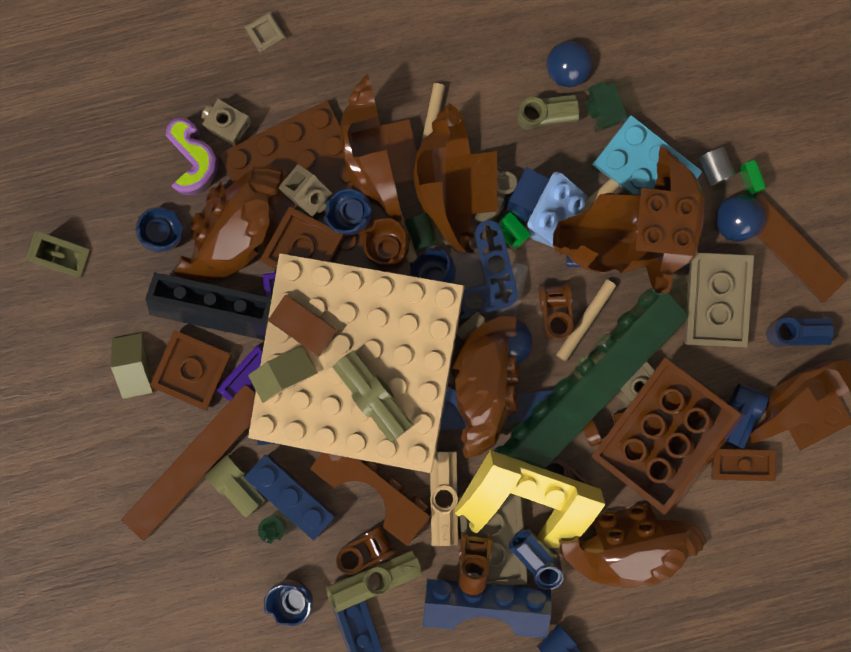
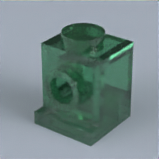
(605, 106)

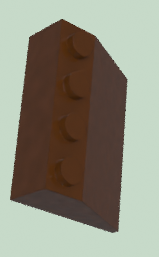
(668, 436)

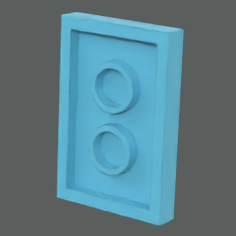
(633, 157)

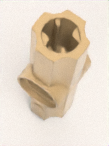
(443, 519)

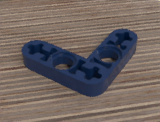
(488, 290)

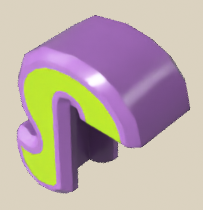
(203, 158)

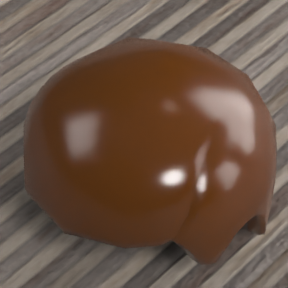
(386, 243)

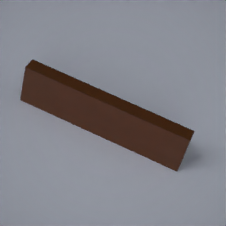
(798, 254)

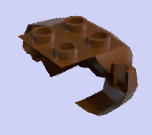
(375, 153)
(452, 180)
(670, 220)
(230, 226)
(604, 236)
(486, 383)
(808, 404)
(633, 548)

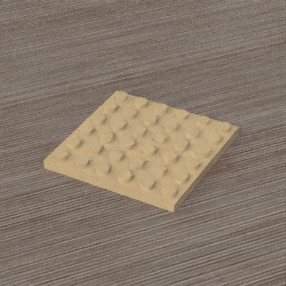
(402, 333)

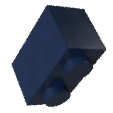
(527, 194)

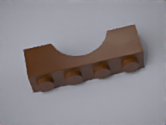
(403, 516)

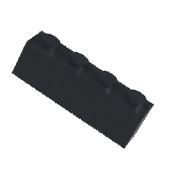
(208, 306)

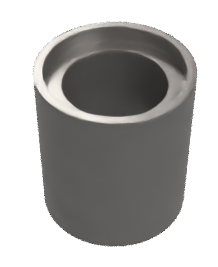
(717, 166)

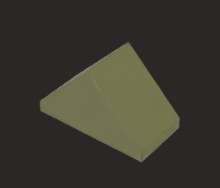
(57, 254)
(131, 366)
(282, 373)

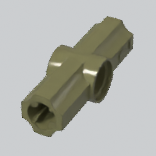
(372, 395)
(356, 587)

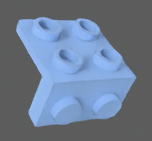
(558, 202)

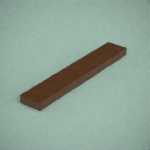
(192, 464)

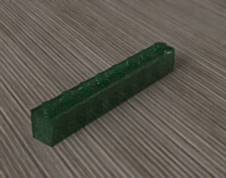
(594, 380)

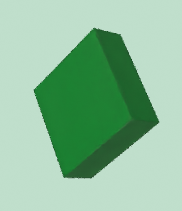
(752, 177)
(513, 231)

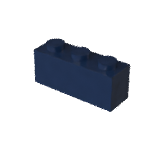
(290, 496)

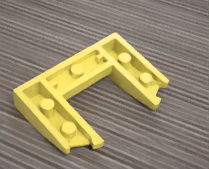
(499, 475)

